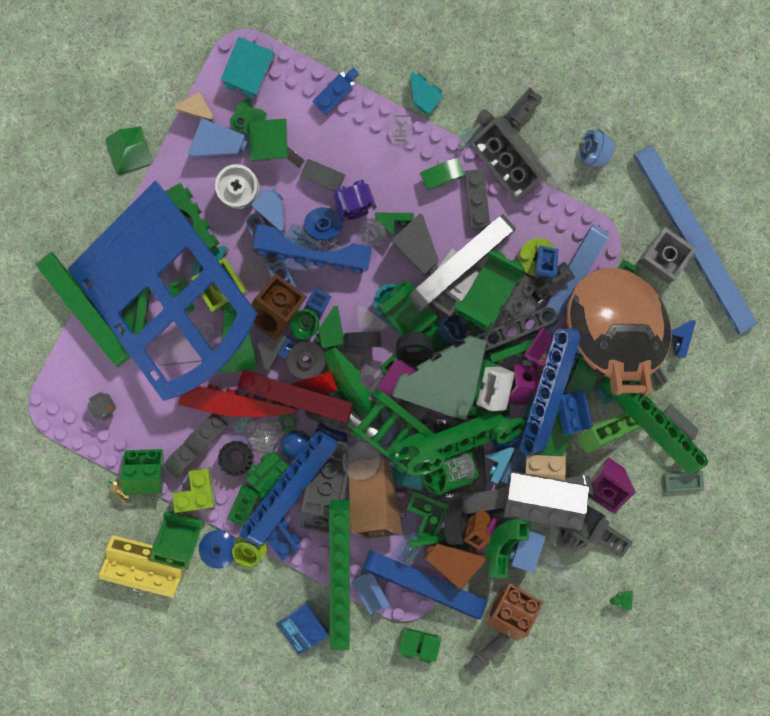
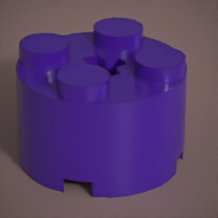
(354, 200)

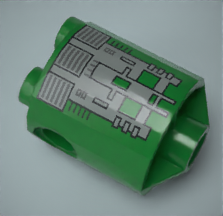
(455, 473)

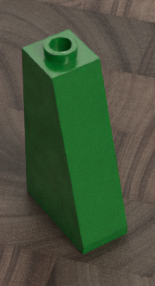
(245, 356)

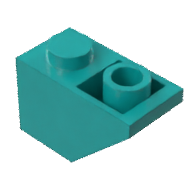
(424, 95)

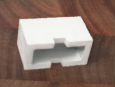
(496, 388)

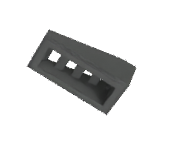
(614, 533)

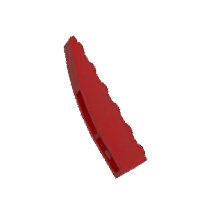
(231, 403)

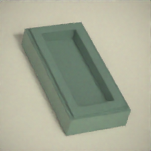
(683, 482)

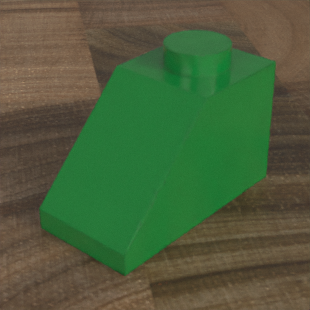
(331, 330)

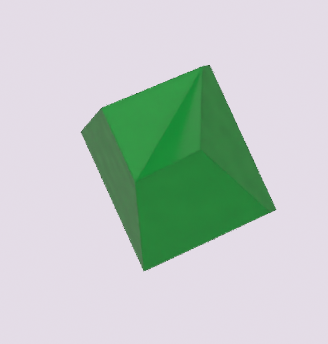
(129, 149)

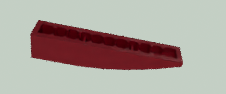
(295, 396)

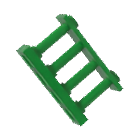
(396, 413)

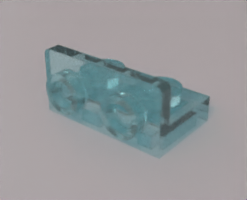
(410, 553)

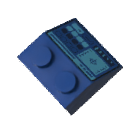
(303, 628)

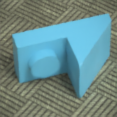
(502, 458)

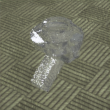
(332, 243)

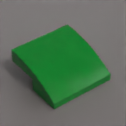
(268, 139)

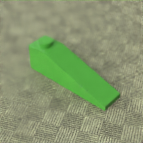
(607, 432)

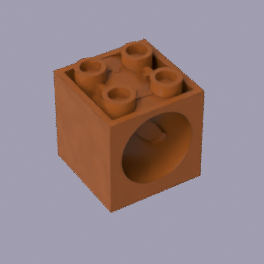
(513, 612)

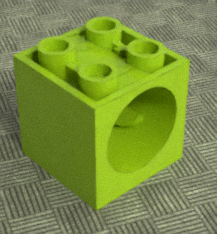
(214, 297)

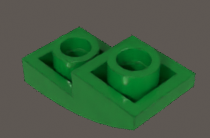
(442, 173)

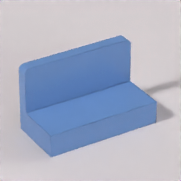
(371, 592)

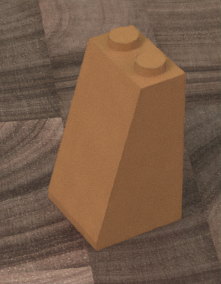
(375, 505)

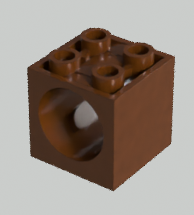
(276, 306)

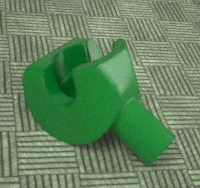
(623, 600)

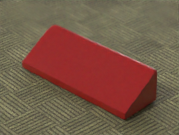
(321, 383)

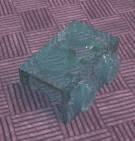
(299, 237)

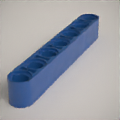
(550, 391)
(288, 488)
(424, 585)

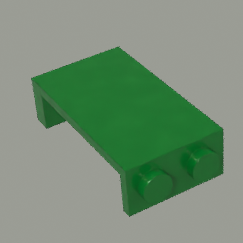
(490, 290)

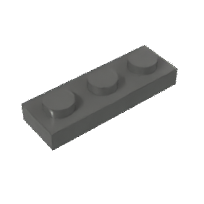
(477, 198)

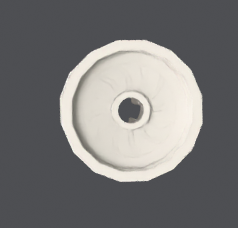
(227, 181)

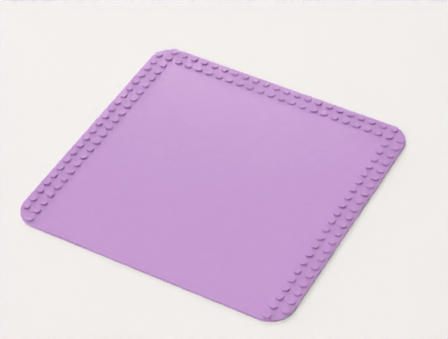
(358, 144)

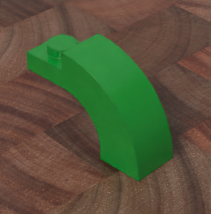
(502, 542)

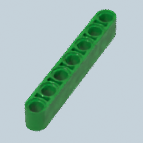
(82, 308)
(660, 428)

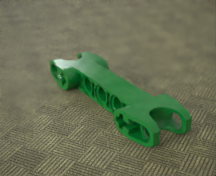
(433, 450)

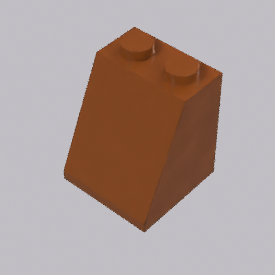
(454, 561)

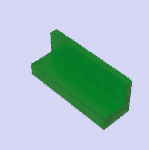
(137, 312)

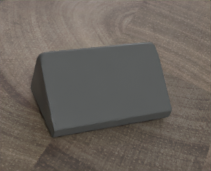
(681, 422)

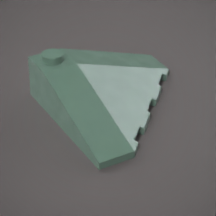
(446, 383)

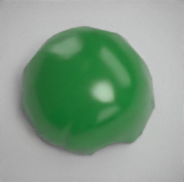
(304, 324)

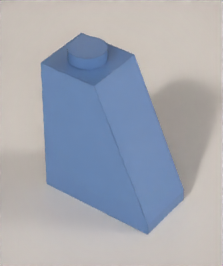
(216, 141)

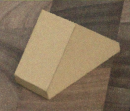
(195, 107)

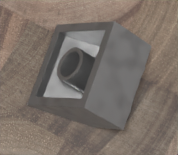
(667, 255)

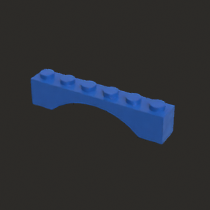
(271, 241)

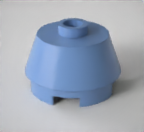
(596, 149)

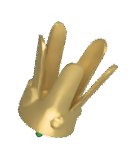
(116, 488)

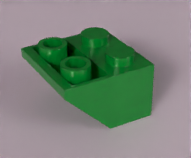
(142, 472)

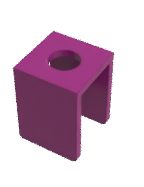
(538, 348)
(390, 379)
(524, 390)

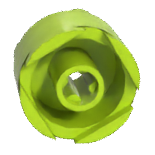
(527, 253)

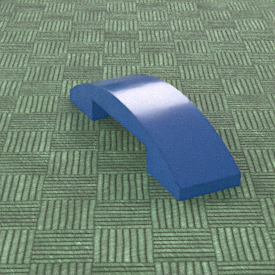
(316, 302)

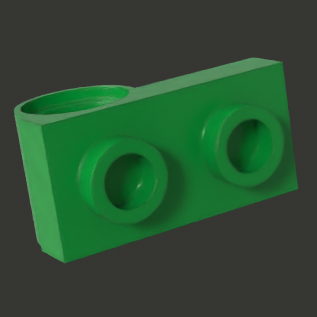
(243, 505)

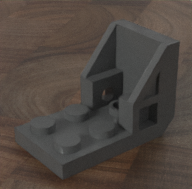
(325, 486)

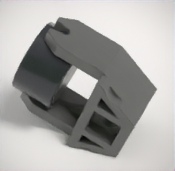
(568, 536)

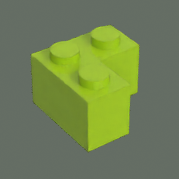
(201, 492)

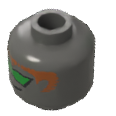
(101, 406)

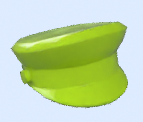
(248, 553)

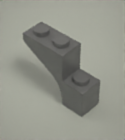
(195, 444)

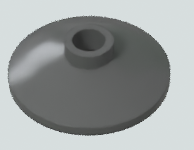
(308, 368)

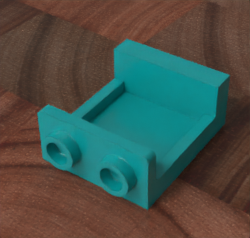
(247, 67)

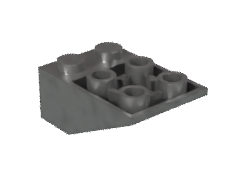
(457, 291)

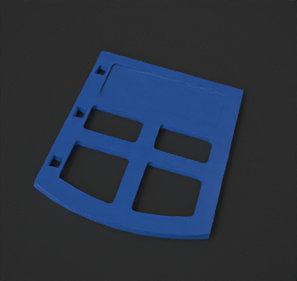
(131, 258)

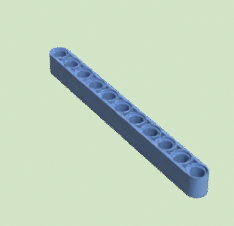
(692, 233)

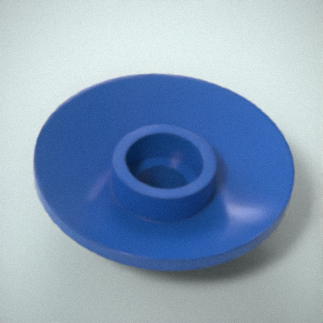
(323, 218)
(217, 539)

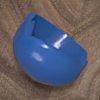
(294, 443)

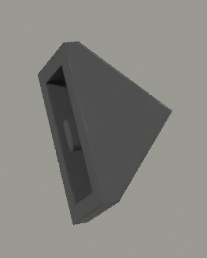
(269, 350)

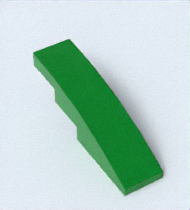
(347, 378)

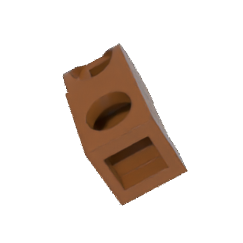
(476, 530)

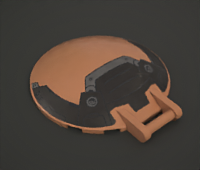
(620, 327)

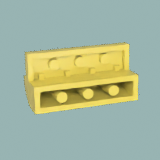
(131, 565)

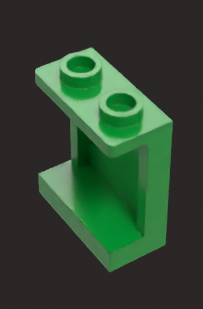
(403, 312)
(176, 540)

